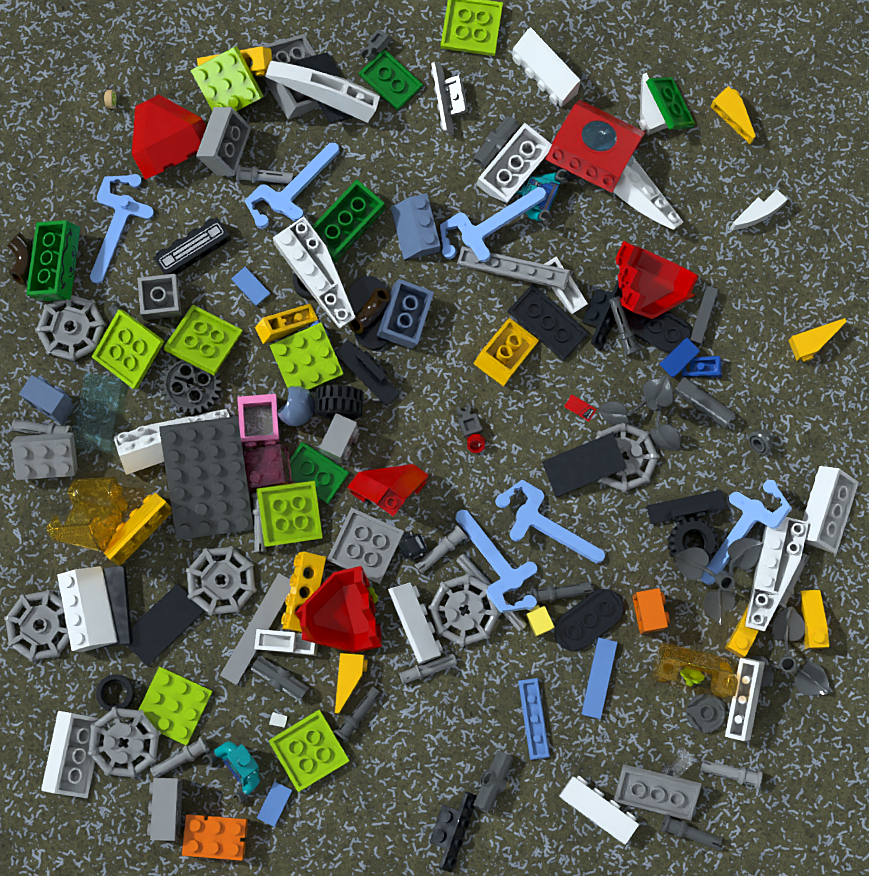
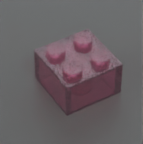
(267, 466)

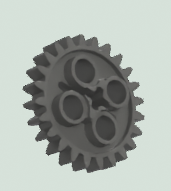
(181, 399)

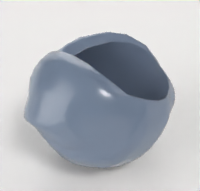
(298, 408)

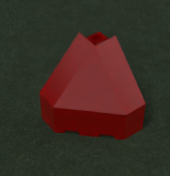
(164, 135)
(651, 282)
(388, 486)
(341, 613)

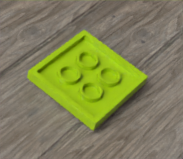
(472, 26)
(227, 81)
(203, 340)
(128, 349)
(307, 358)
(289, 513)
(174, 705)
(308, 750)

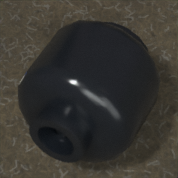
(412, 546)

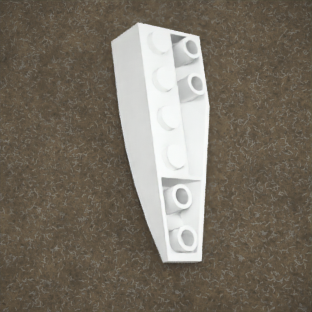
(326, 88)
(644, 196)
(315, 269)
(143, 446)
(774, 570)

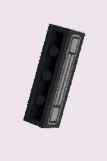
(192, 247)

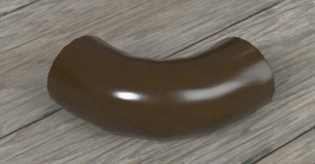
(23, 253)
(370, 311)

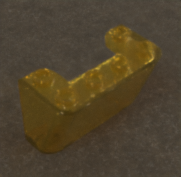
(94, 514)
(670, 657)

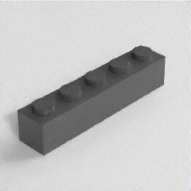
(704, 315)

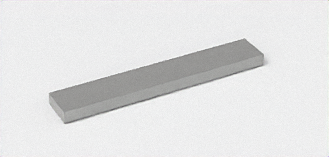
(516, 268)
(262, 620)

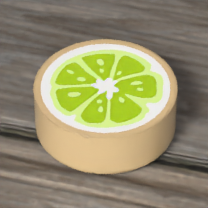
(110, 99)

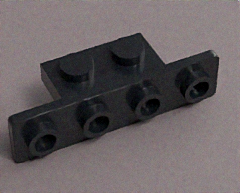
(601, 315)
(368, 372)
(684, 507)
(451, 829)

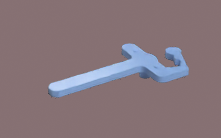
(282, 201)
(124, 207)
(474, 235)
(753, 512)
(529, 516)
(510, 578)

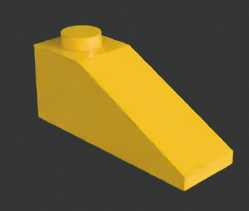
(732, 109)
(285, 323)
(810, 342)
(815, 621)
(741, 638)
(350, 673)

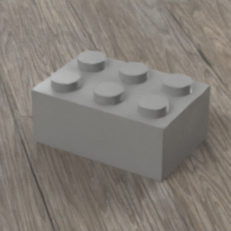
(223, 141)
(44, 456)
(165, 809)

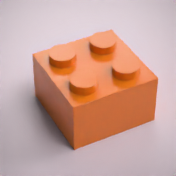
(650, 611)

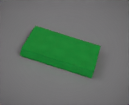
(390, 80)
(670, 103)
(311, 465)

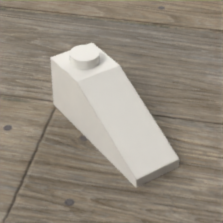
(650, 115)

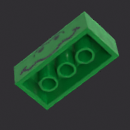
(348, 219)
(53, 261)

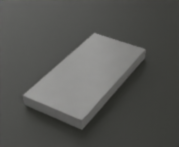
(657, 792)

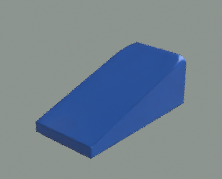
(679, 357)
(704, 367)

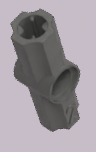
(496, 141)
(279, 678)
(493, 781)

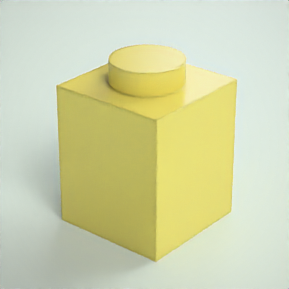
(539, 620)

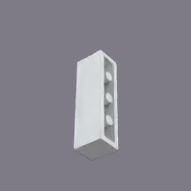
(746, 698)
(599, 810)

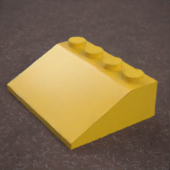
(137, 528)

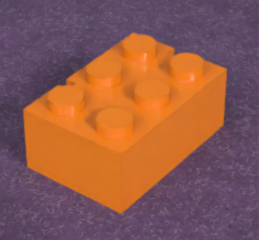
(214, 837)

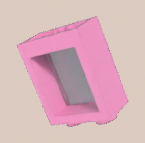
(258, 420)

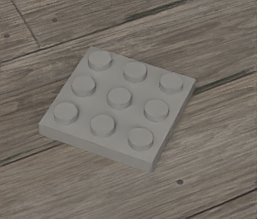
(365, 543)

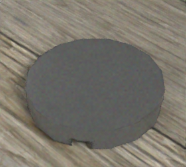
(700, 717)

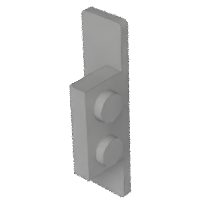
(450, 97)

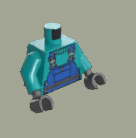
(551, 185)
(240, 765)

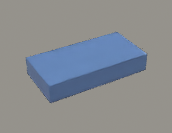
(250, 286)
(274, 804)

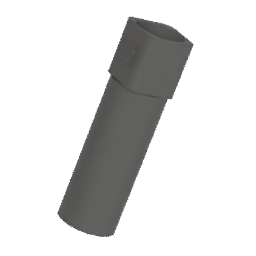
(704, 402)

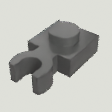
(376, 43)
(468, 423)

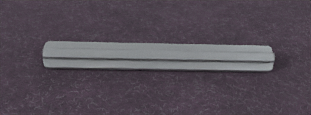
(470, 568)

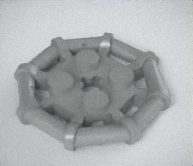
(76, 336)
(635, 456)
(220, 592)
(453, 611)
(28, 627)
(119, 753)

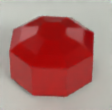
(476, 443)

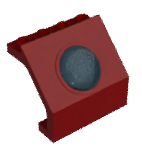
(594, 145)

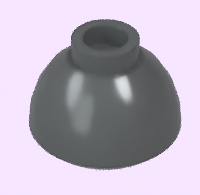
(761, 441)

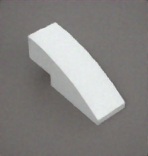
(759, 210)
(571, 296)
(284, 642)

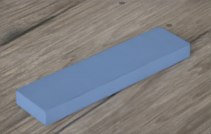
(599, 678)
(533, 718)

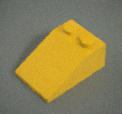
(505, 352)

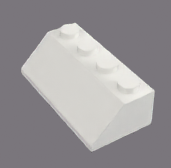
(546, 68)
(514, 164)
(829, 508)
(87, 608)
(414, 622)
(68, 763)

